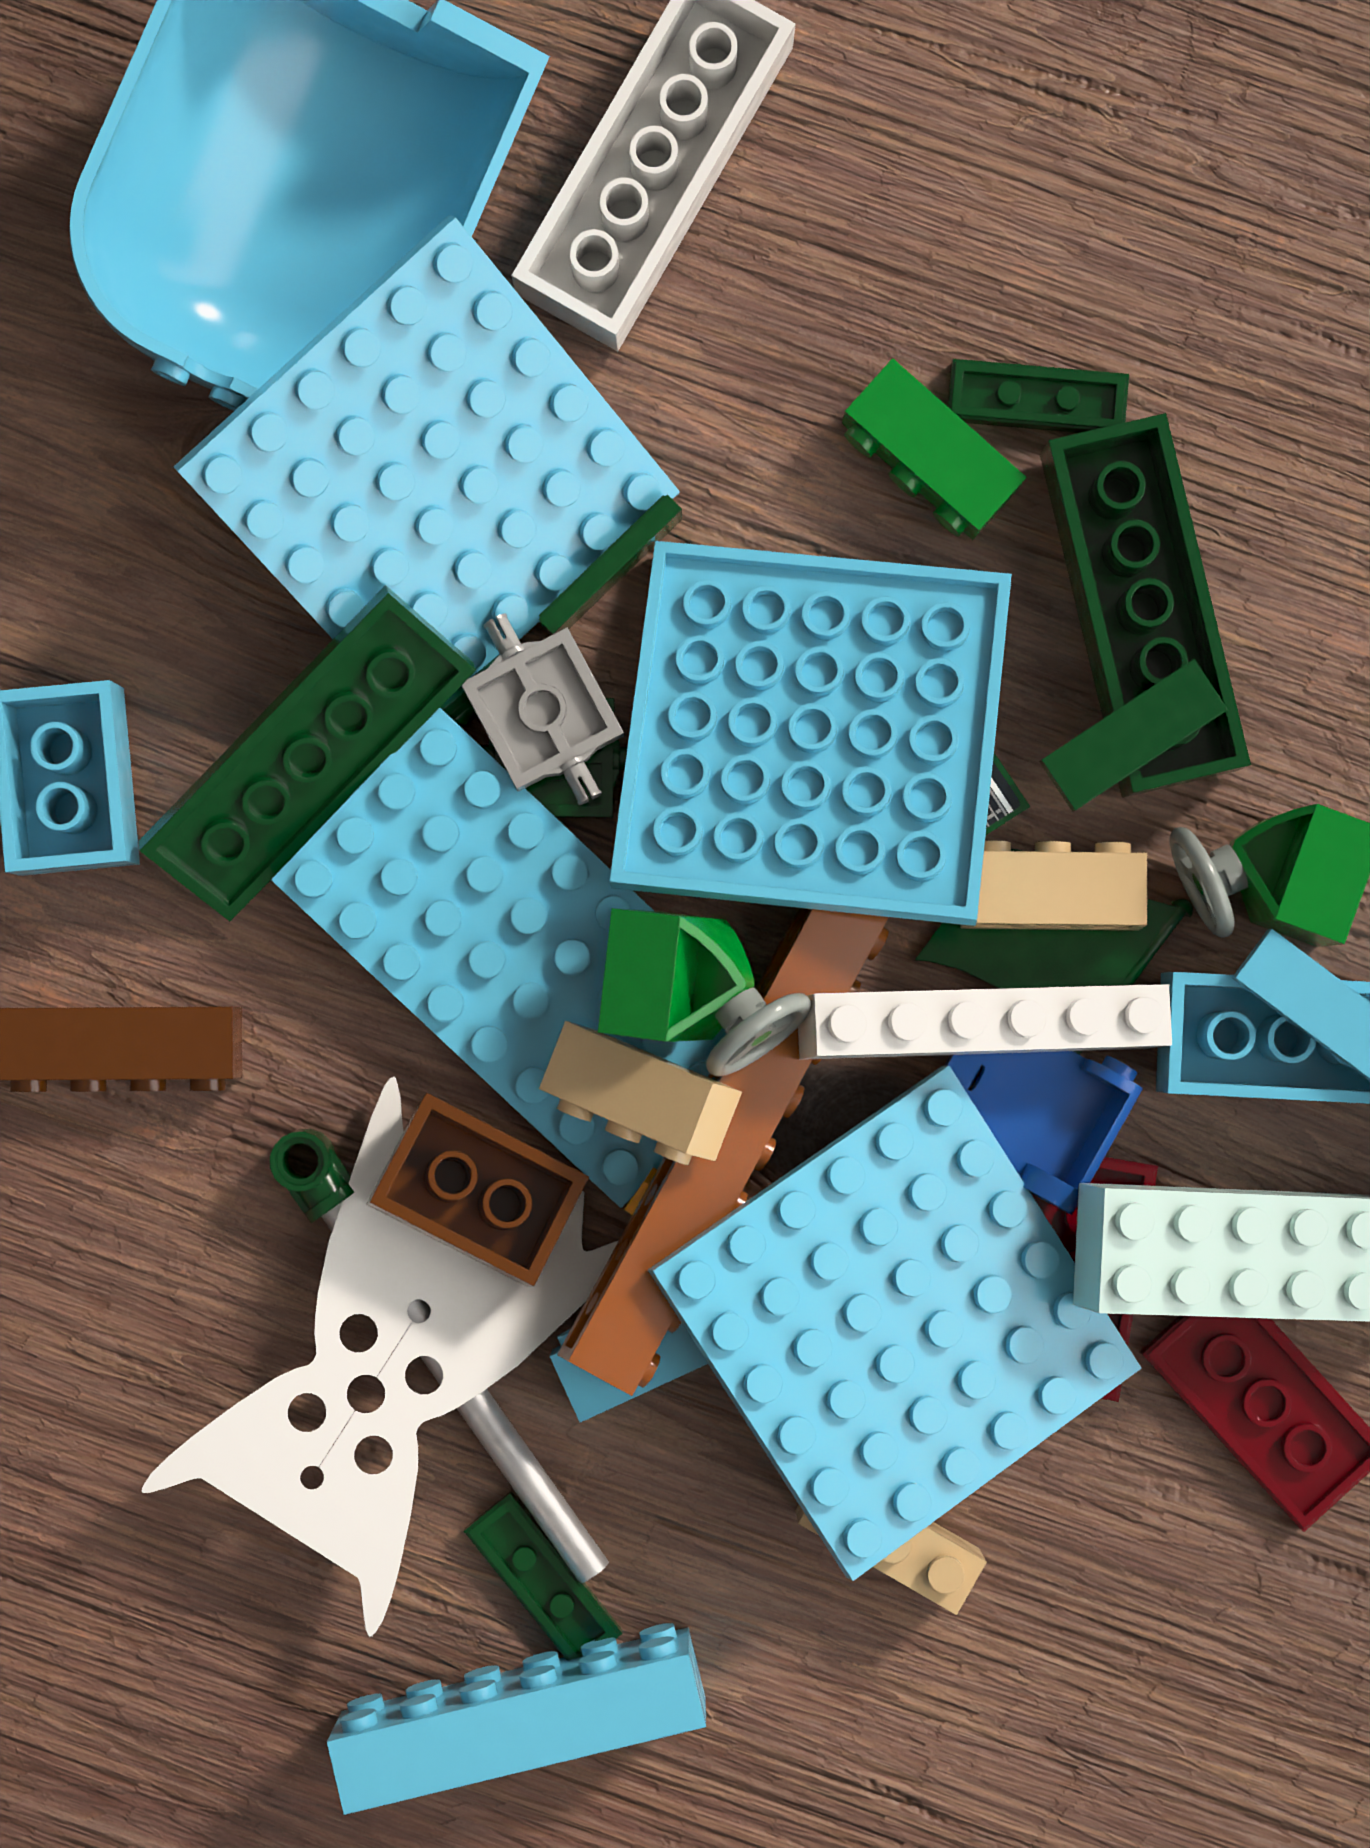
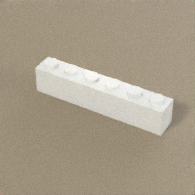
(985, 1021)

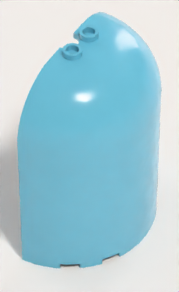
(282, 168)

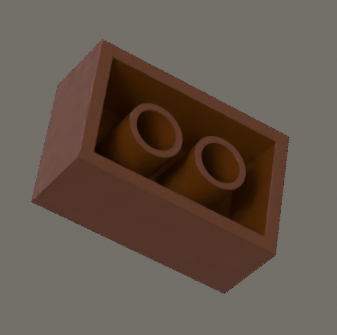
(477, 1190)

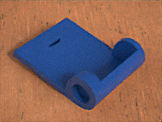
(1050, 1114)

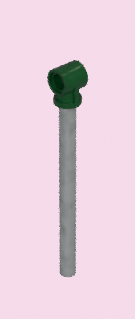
(322, 1197)

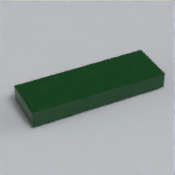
(1036, 396)
(611, 566)
(1133, 735)
(540, 1577)

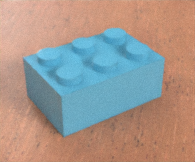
(66, 779)

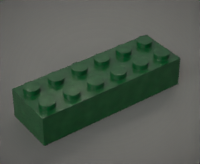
(1141, 585)

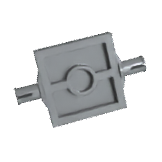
(542, 709)

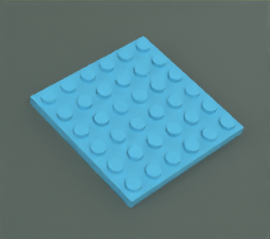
(430, 454)
(813, 733)
(894, 1321)

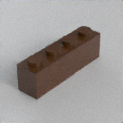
(120, 1044)

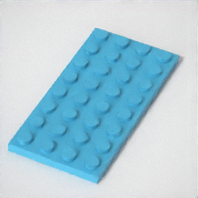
(480, 927)

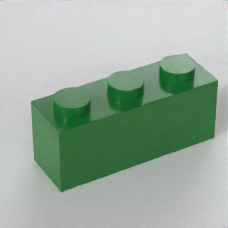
(931, 451)

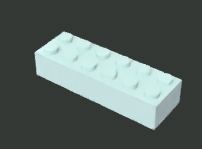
(1222, 1252)

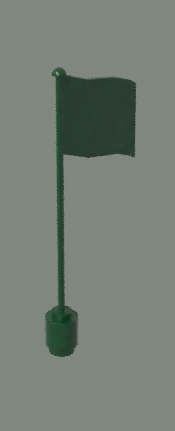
(1055, 956)

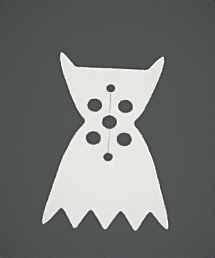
(475, 1331)

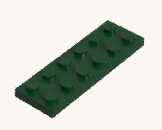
(307, 754)

